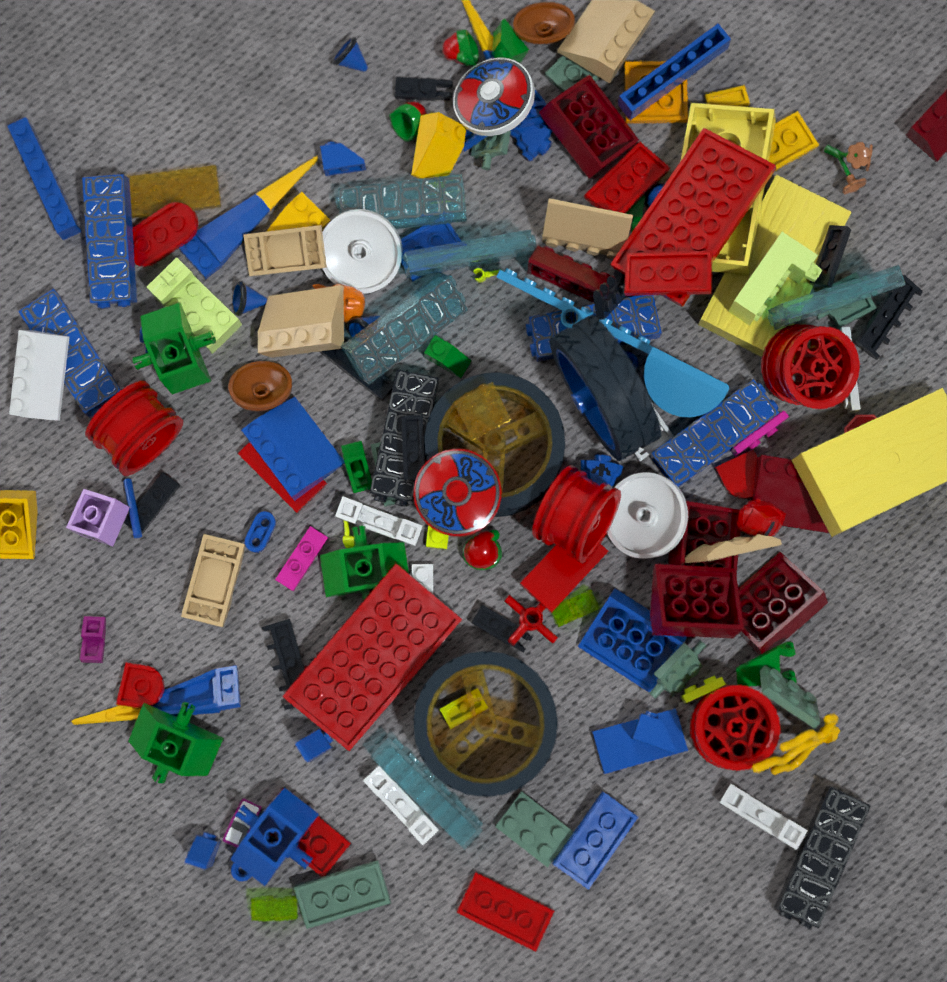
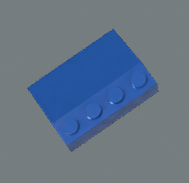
(293, 447)
(625, 641)

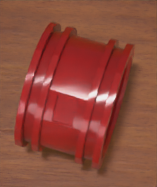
(827, 366)
(134, 428)
(576, 513)
(745, 728)

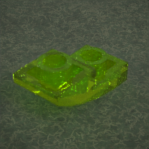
(575, 608)
(273, 909)

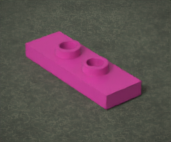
(753, 439)
(301, 558)

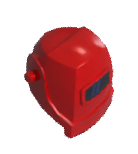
(760, 518)

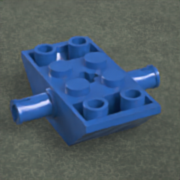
(288, 818)

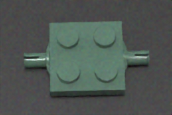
(491, 147)
(852, 312)
(678, 670)

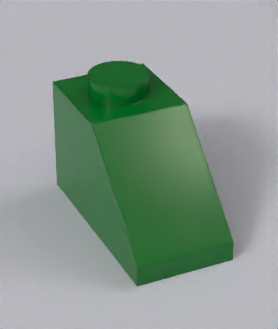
(507, 43)
(447, 357)
(357, 466)

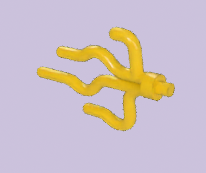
(800, 747)

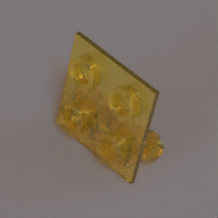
(482, 410)

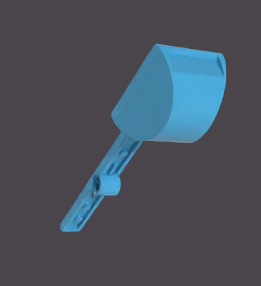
(670, 382)

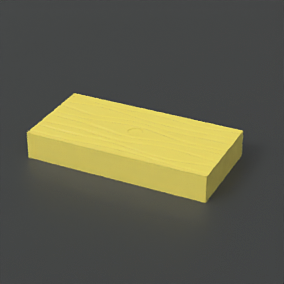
(753, 131)
(801, 217)
(878, 463)

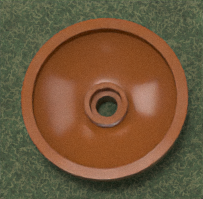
(543, 23)
(260, 385)

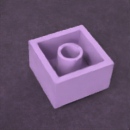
(98, 517)

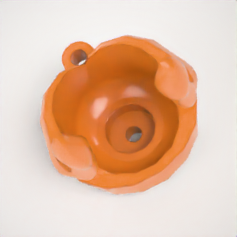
(353, 301)

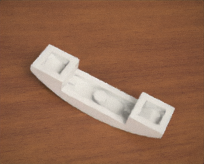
(378, 521)
(401, 805)
(763, 816)

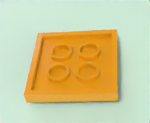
(669, 108)

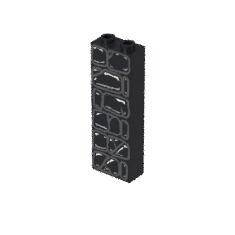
(410, 396)
(822, 857)

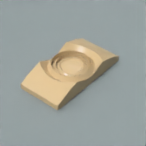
(285, 250)
(731, 547)
(213, 580)

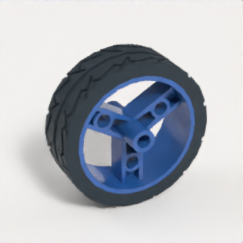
(605, 387)

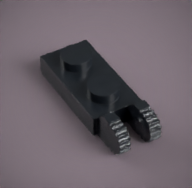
(422, 89)
(497, 626)

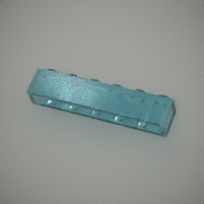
(427, 793)

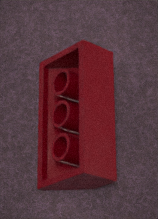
(931, 129)
(565, 272)

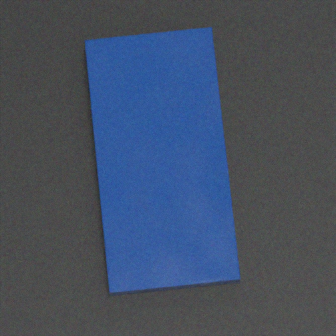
(620, 751)
(595, 840)

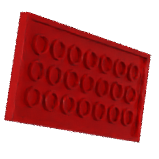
(700, 202)
(372, 657)

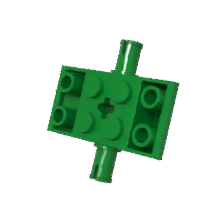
(169, 329)
(342, 566)
(174, 742)

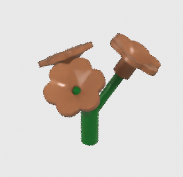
(857, 156)

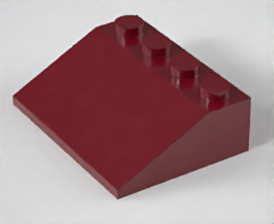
(588, 126)
(782, 486)
(707, 526)
(695, 601)
(777, 603)

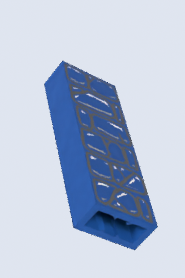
(109, 240)
(633, 313)
(85, 370)
(714, 433)

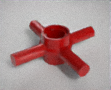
(525, 625)

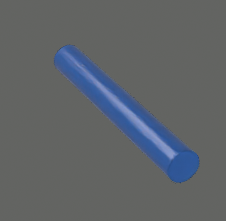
(130, 496)

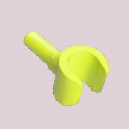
(484, 274)
(348, 540)

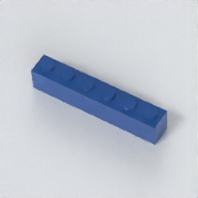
(674, 71)
(44, 178)

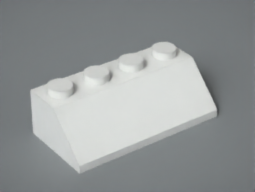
(39, 375)

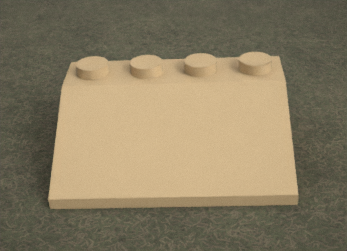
(606, 35)
(585, 228)
(302, 322)

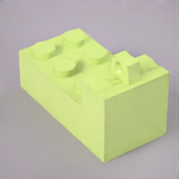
(783, 260)
(200, 306)

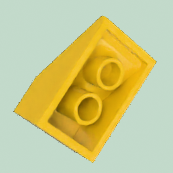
(437, 146)
(298, 214)
(18, 524)

